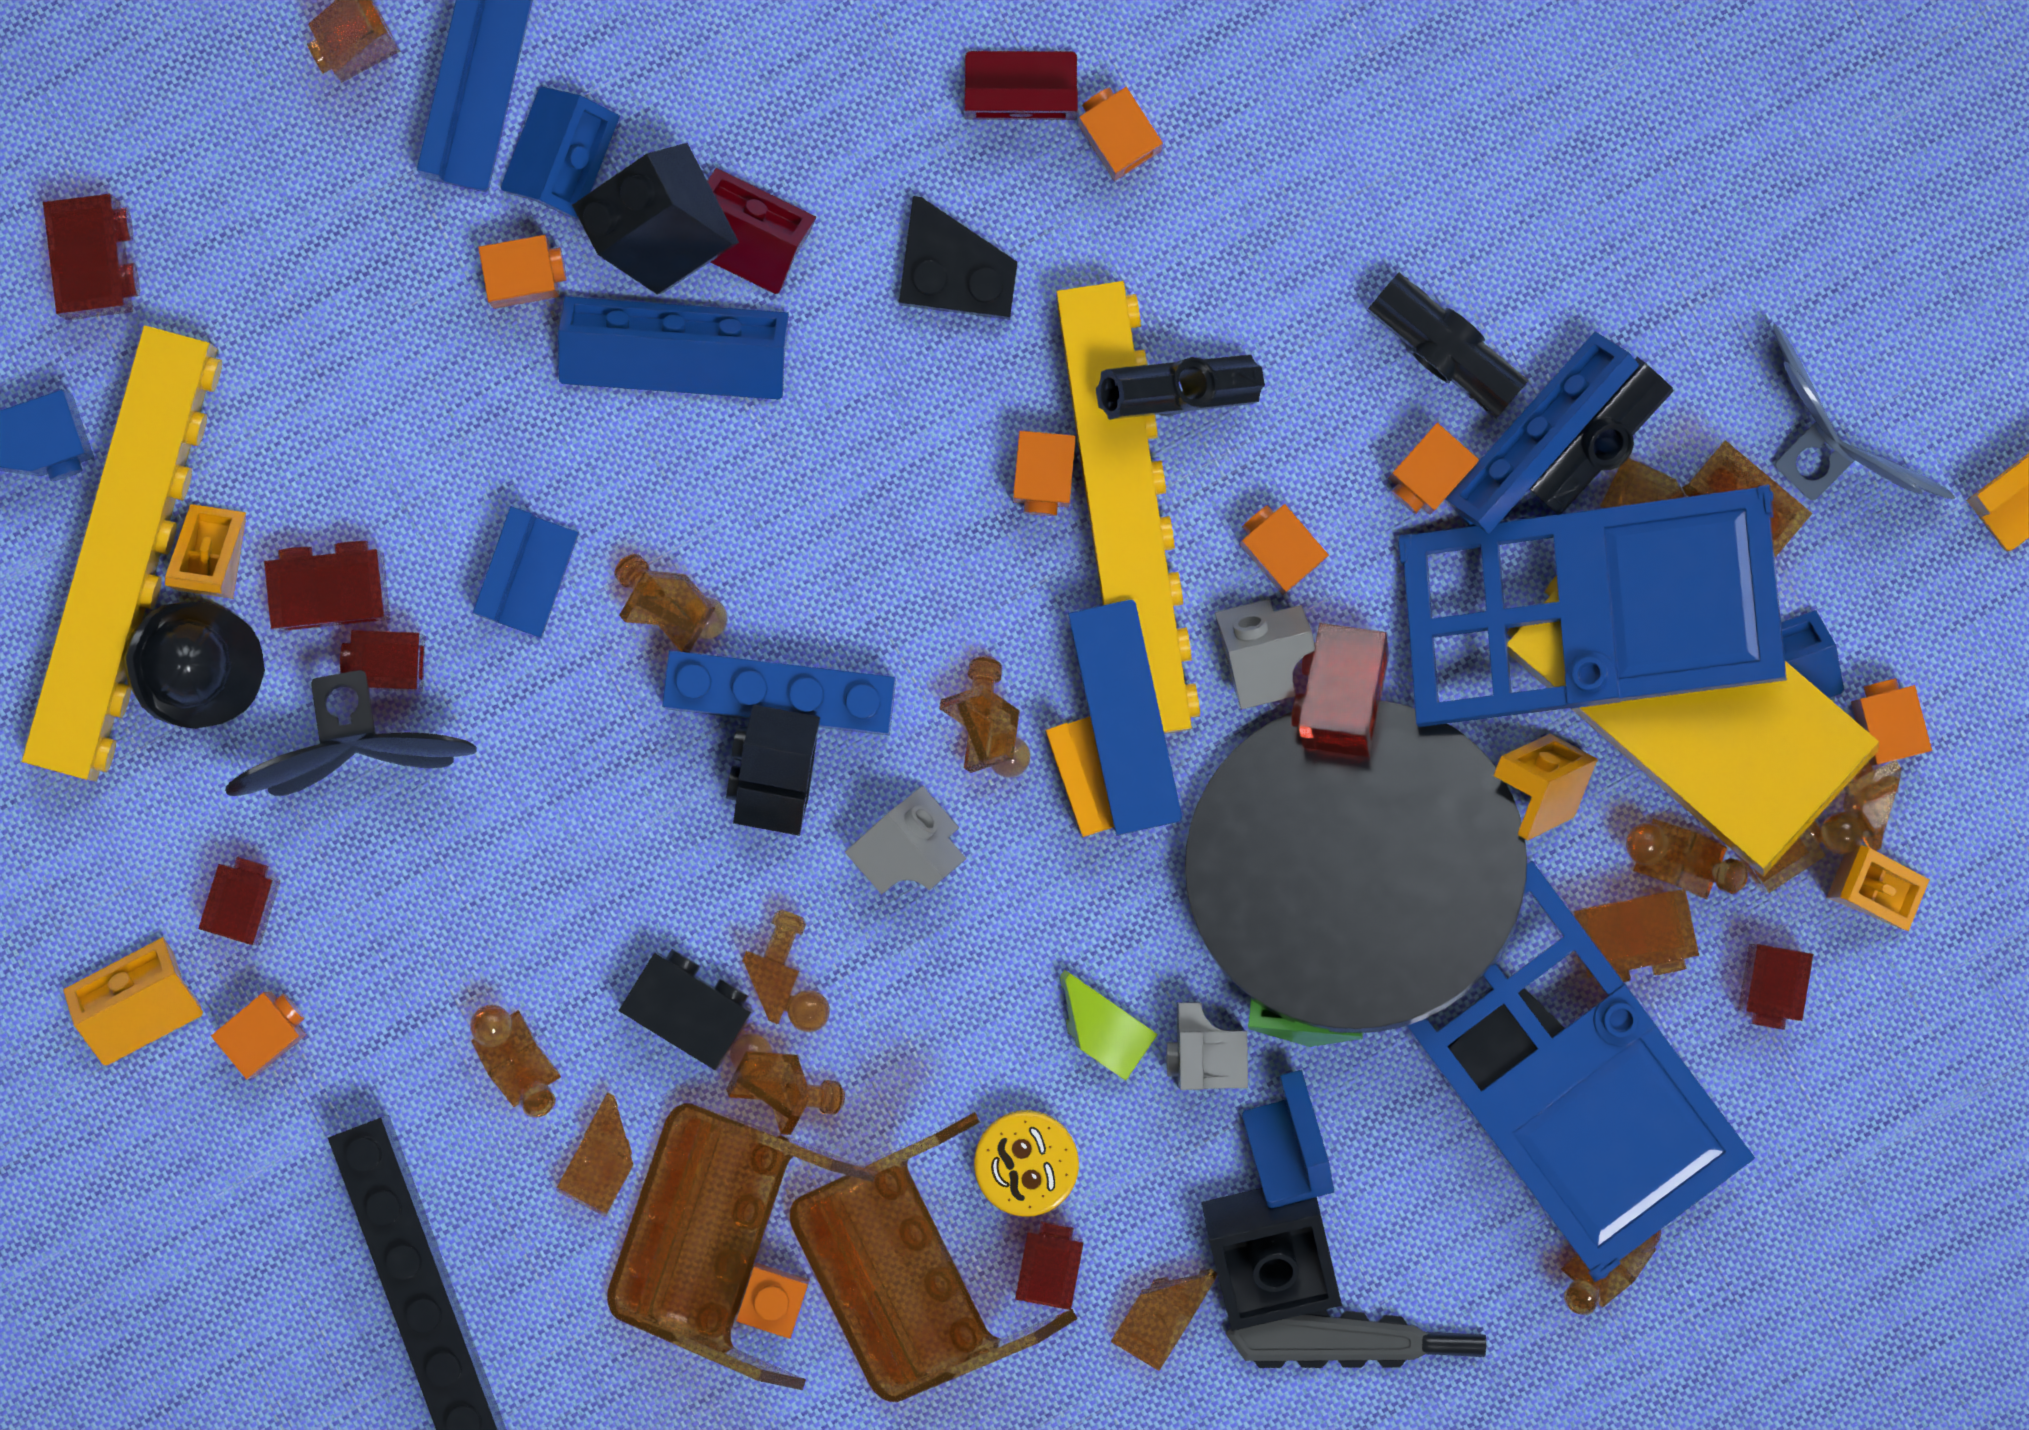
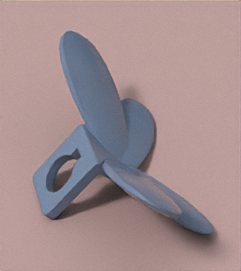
(1844, 454)

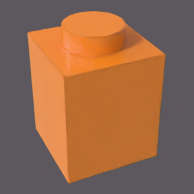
(1118, 131)
(521, 271)
(1431, 471)
(1044, 472)
(1281, 547)
(1893, 719)
(260, 1033)
(772, 1300)

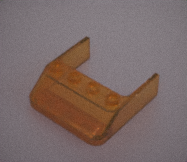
(702, 1232)
(896, 1279)

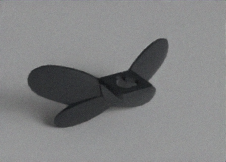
(338, 743)

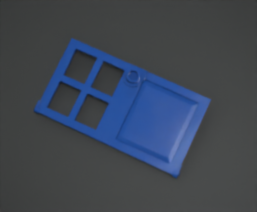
(1646, 604)
(1598, 1115)

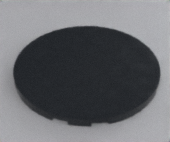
(1354, 880)

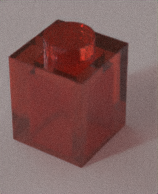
(388, 658)
(240, 901)
(1775, 985)
(1049, 1266)

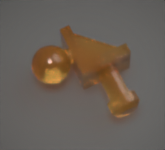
(670, 603)
(989, 722)
(1866, 808)
(1684, 859)
(776, 981)
(514, 1059)
(779, 1082)
(1585, 1293)

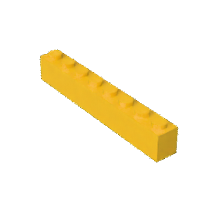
(1123, 489)
(121, 553)

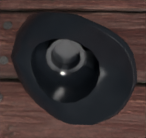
(194, 664)

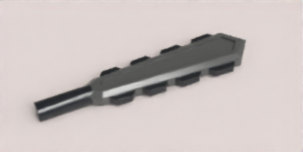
(1350, 1339)

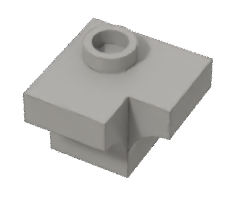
(1263, 650)
(908, 845)
(1204, 1054)

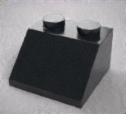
(657, 219)
(1269, 1258)

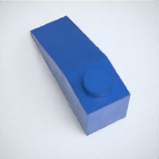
(44, 437)

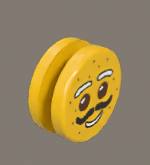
(1026, 1163)

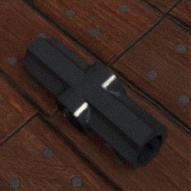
(1447, 345)
(1156, 387)
(1615, 427)

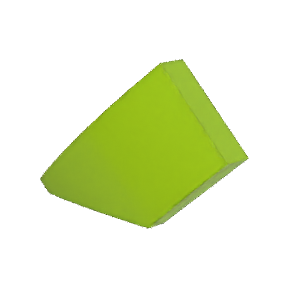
(1104, 1028)

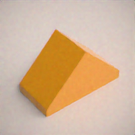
(207, 552)
(1878, 887)

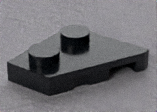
(954, 267)

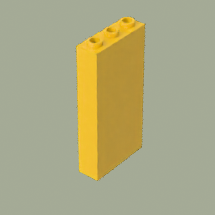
(1737, 758)

